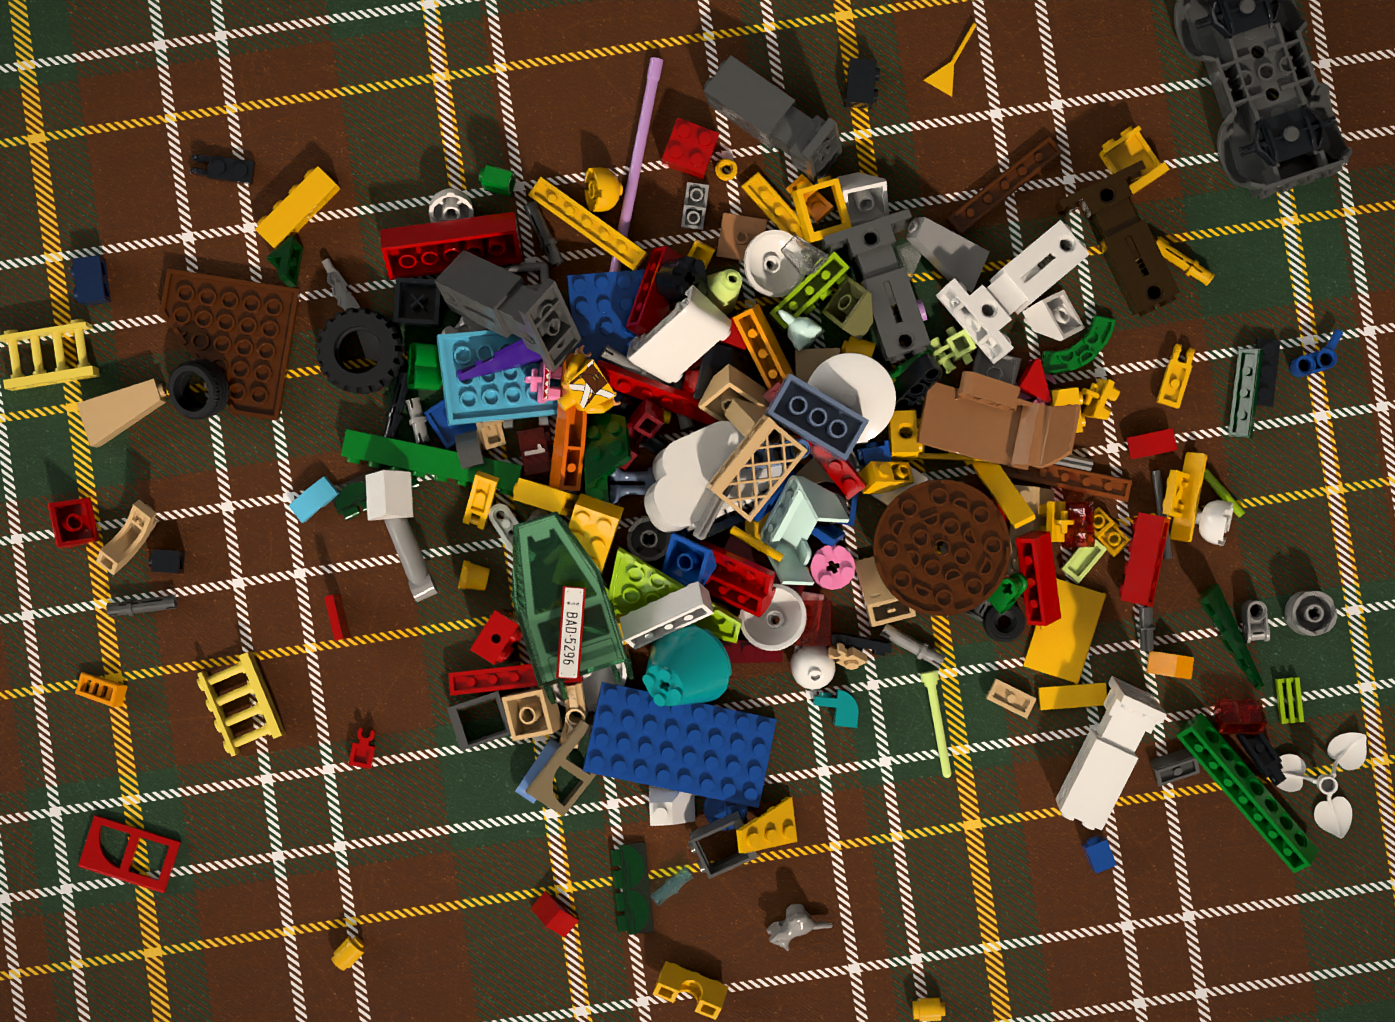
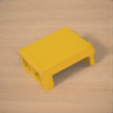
(1128, 151)

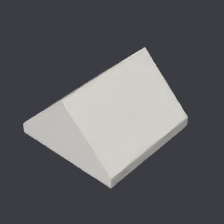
(389, 495)

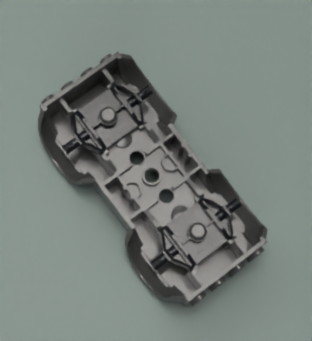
(1262, 140)

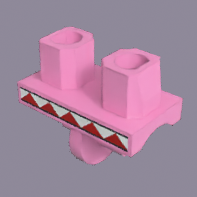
(545, 391)

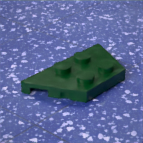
(605, 445)

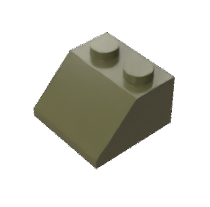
(851, 308)

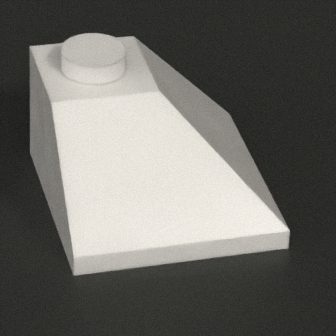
(864, 197)
(1054, 317)
(670, 806)

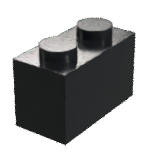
(861, 83)

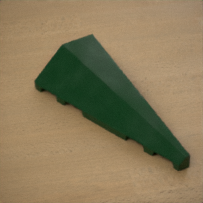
(1219, 612)

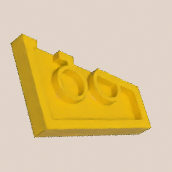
(770, 829)

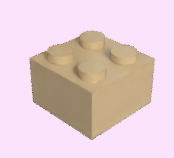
(531, 713)

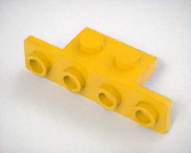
(1183, 496)

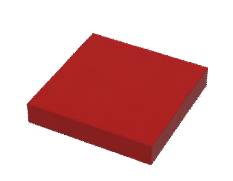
(337, 617)

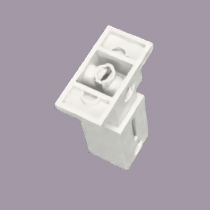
(1013, 288)
(1108, 755)

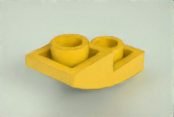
(1108, 533)

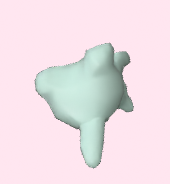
(801, 330)

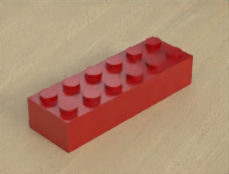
(433, 246)

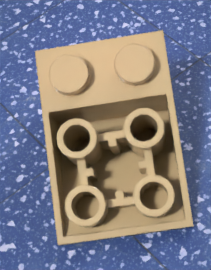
(878, 601)

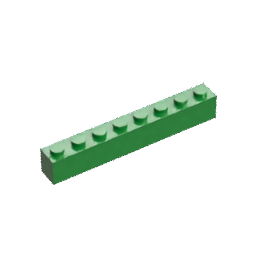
(424, 460)

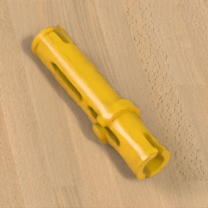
(1185, 263)

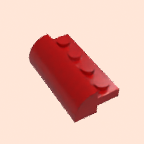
(740, 581)

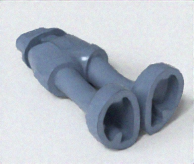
(618, 491)

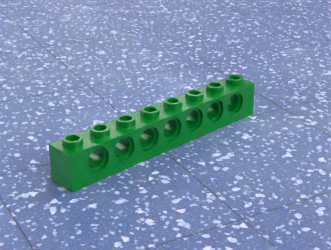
(1247, 793)

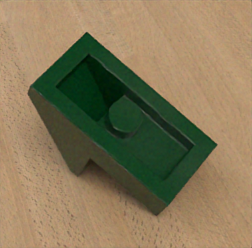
(287, 260)

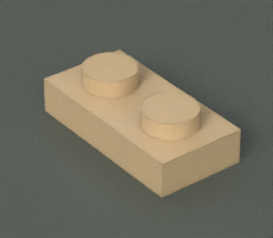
(1011, 698)

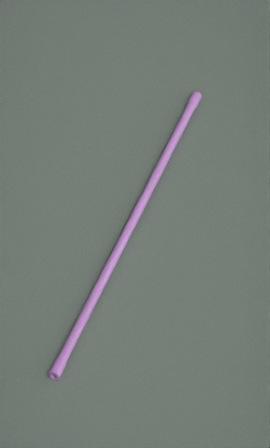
(653, 77)

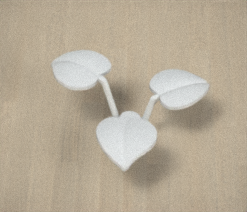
(1335, 813)

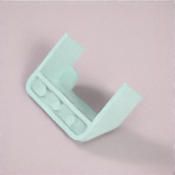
(792, 522)

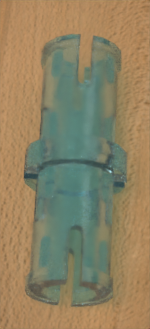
(671, 886)

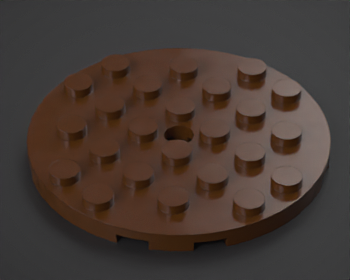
(975, 541)

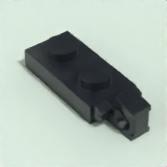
(1263, 756)

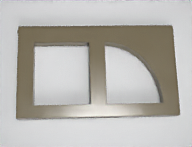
(542, 786)

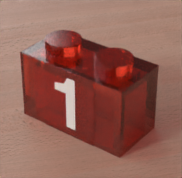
(535, 451)

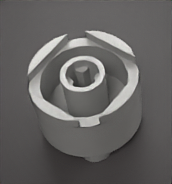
(1321, 607)

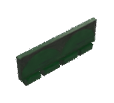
(354, 494)
(634, 880)

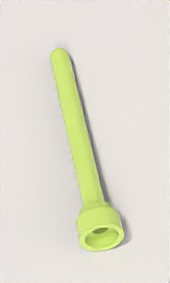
(930, 681)

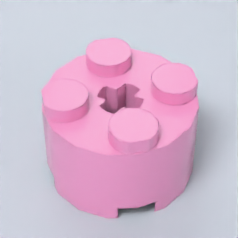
(838, 556)

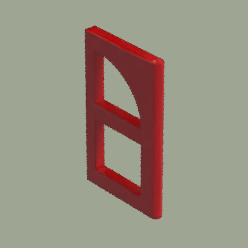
(95, 860)

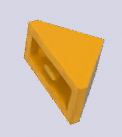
(1170, 665)

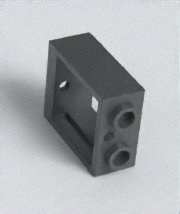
(459, 726)
(726, 863)

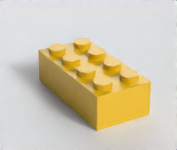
(595, 527)

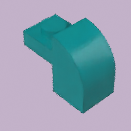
(845, 706)

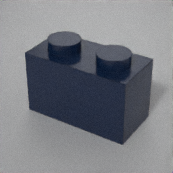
(90, 280)

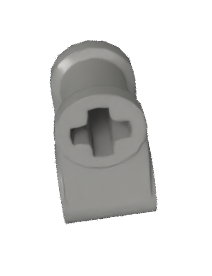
(1255, 623)

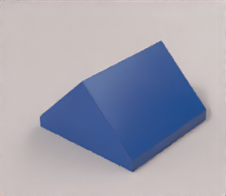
(688, 561)

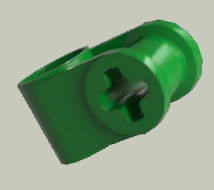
(1008, 592)

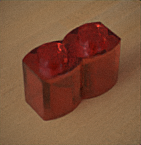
(1082, 532)
(1240, 716)

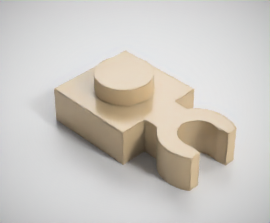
(849, 658)

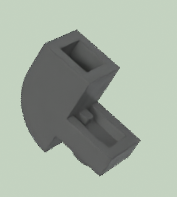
(469, 449)

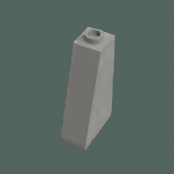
(948, 251)

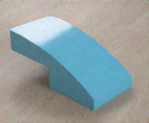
(313, 499)

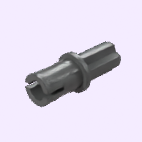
(1146, 628)

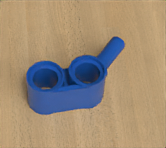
(1312, 360)

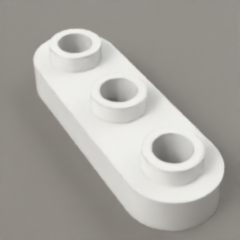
(503, 525)

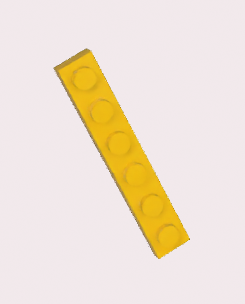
(587, 224)

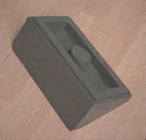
(1174, 766)

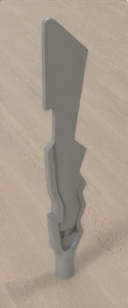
(369, 342)

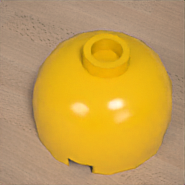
(602, 189)

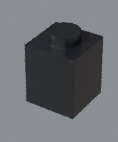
(167, 561)

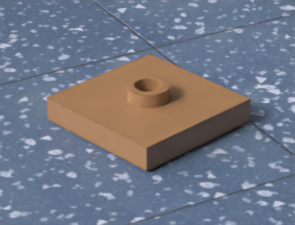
(736, 235)

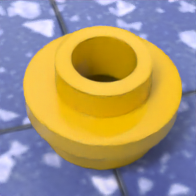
(726, 162)

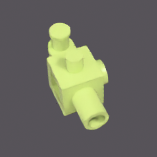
(958, 346)

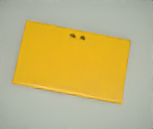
(1064, 644)

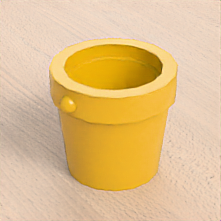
(473, 576)

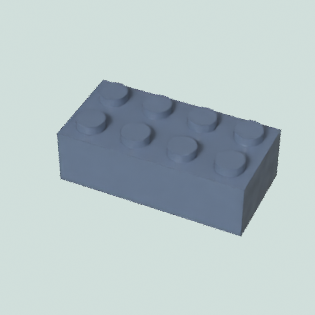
(816, 417)

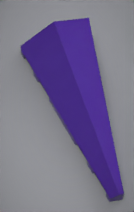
(510, 357)

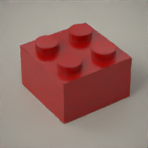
(690, 148)

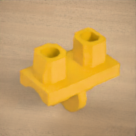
(1096, 398)
(1056, 519)

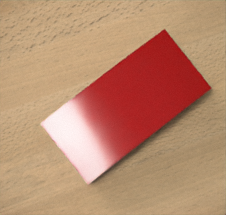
(1152, 443)

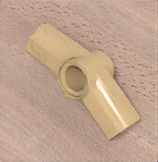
(575, 703)

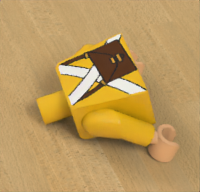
(586, 386)

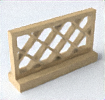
(740, 457)

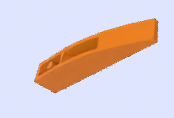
(568, 443)

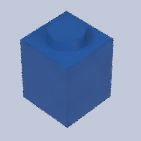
(1099, 854)

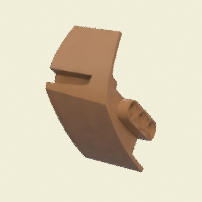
(995, 425)

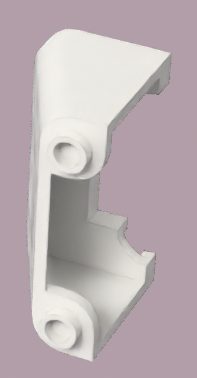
(680, 337)

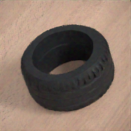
(180, 389)

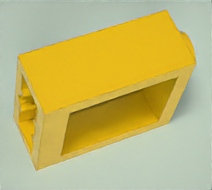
(803, 215)
(545, 497)

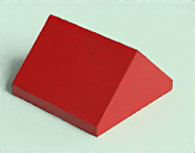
(73, 522)

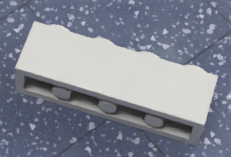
(666, 615)

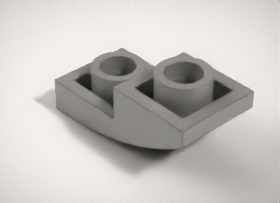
(695, 205)

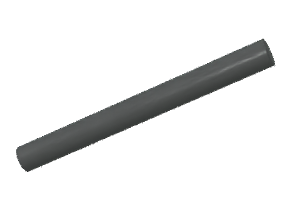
(1159, 497)

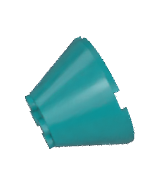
(687, 667)

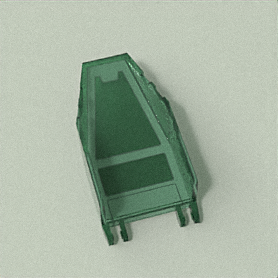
(543, 562)

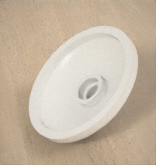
(782, 276)
(772, 637)

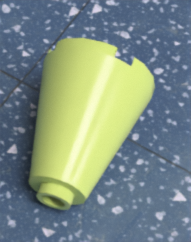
(724, 289)

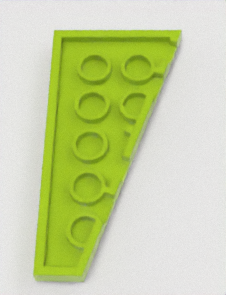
(638, 583)

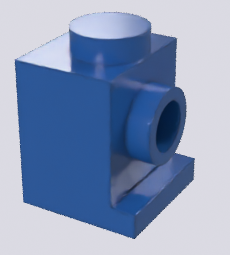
(874, 452)

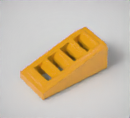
(115, 692)

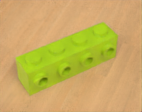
(813, 288)

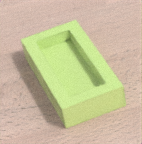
(1082, 561)

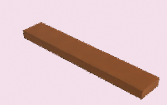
(1074, 480)

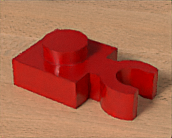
(363, 753)

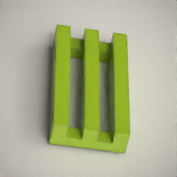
(1298, 700)

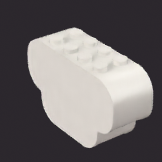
(687, 467)

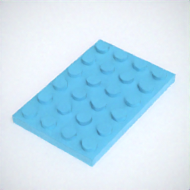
(489, 396)

